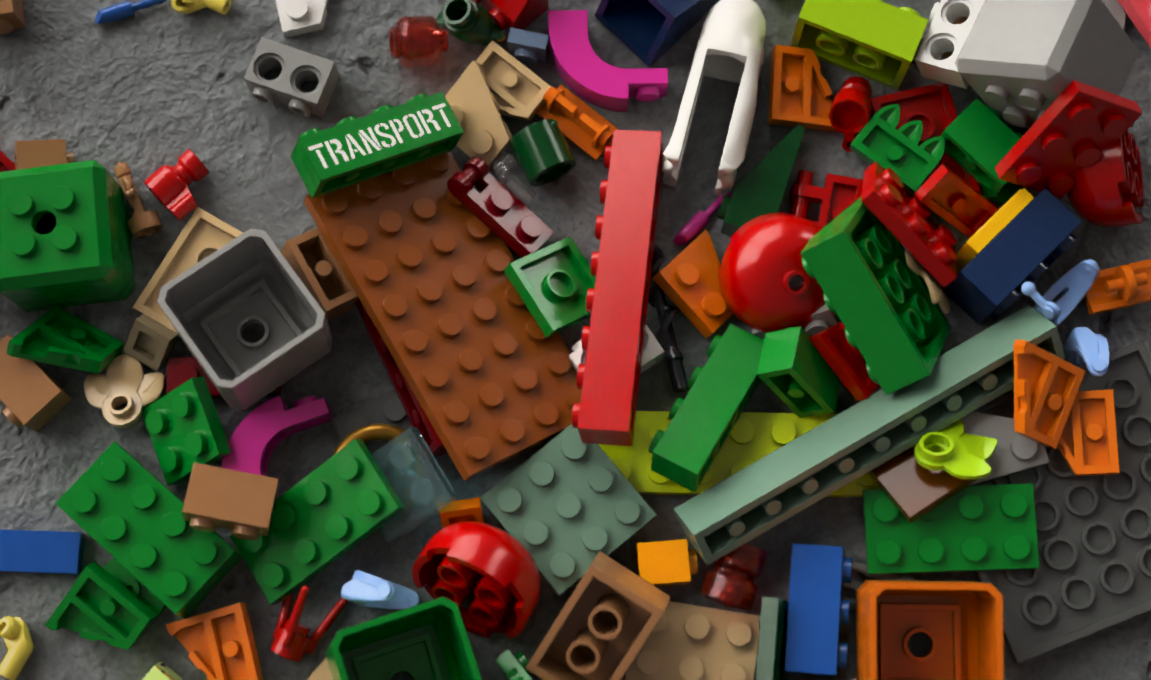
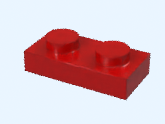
(956, 201)

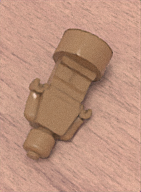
(143, 221)

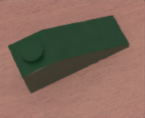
(763, 186)

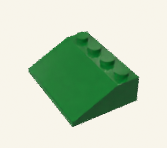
(877, 297)

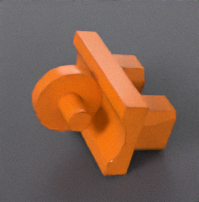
(1120, 287)

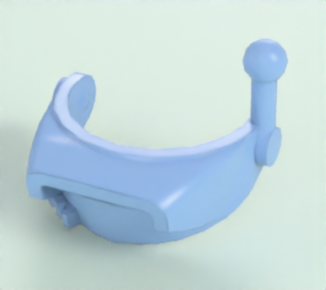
(1070, 286)
(1087, 348)
(378, 593)

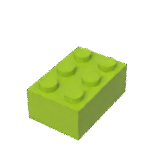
(861, 36)

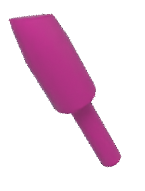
(697, 223)

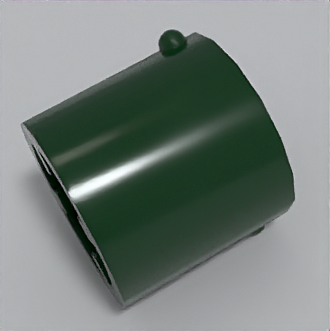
(542, 152)

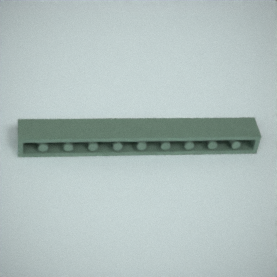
(860, 438)

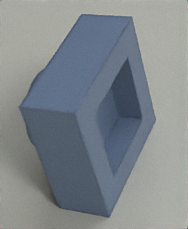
(528, 46)

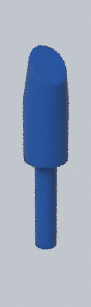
(123, 10)

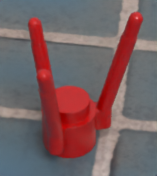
(292, 637)

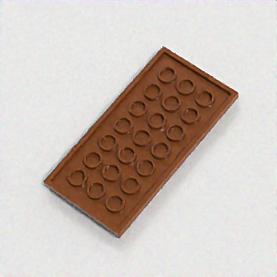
(450, 313)

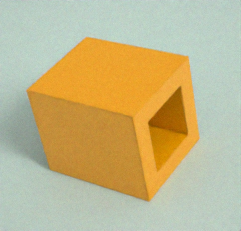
(666, 562)

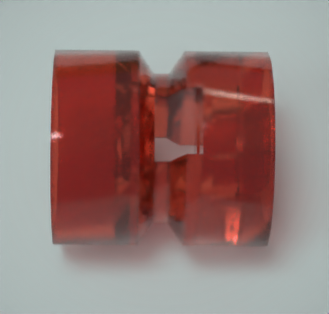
(734, 576)

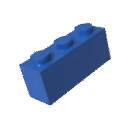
(817, 610)

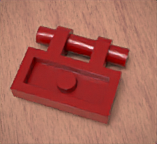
(833, 198)

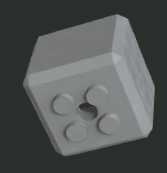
(1032, 49)
(241, 287)

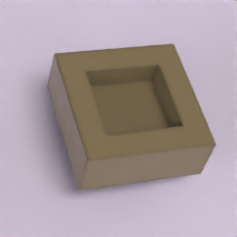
(150, 342)

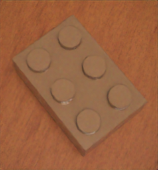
(600, 625)

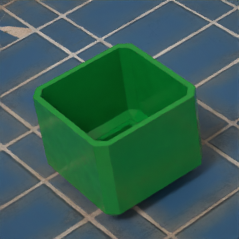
(86, 253)
(418, 641)

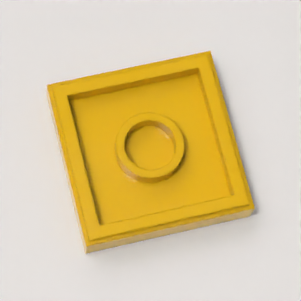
(993, 227)

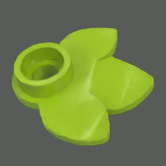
(956, 452)

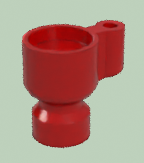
(851, 109)
(173, 183)

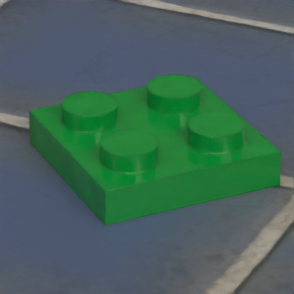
(553, 285)
(185, 430)

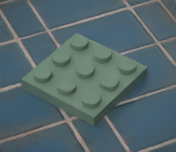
(568, 507)

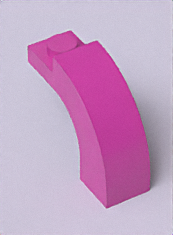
(591, 76)
(267, 427)

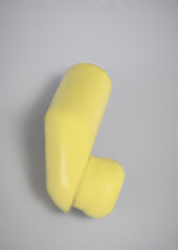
(191, 6)
(19, 646)

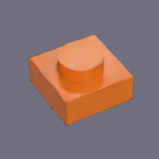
(462, 511)

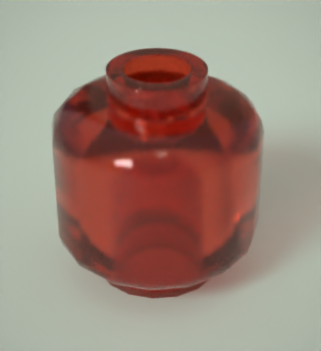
(417, 41)

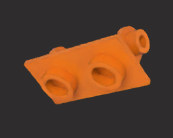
(577, 121)

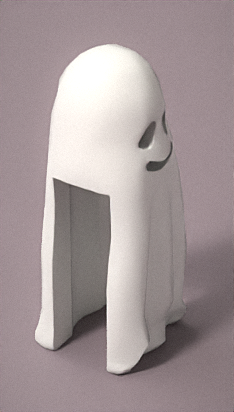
(729, 51)

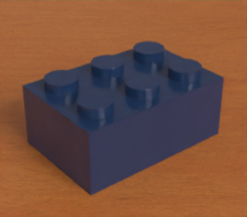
(1014, 257)

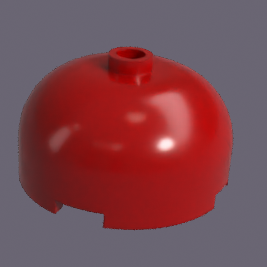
(1111, 187)
(765, 273)
(494, 562)

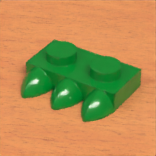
(899, 147)

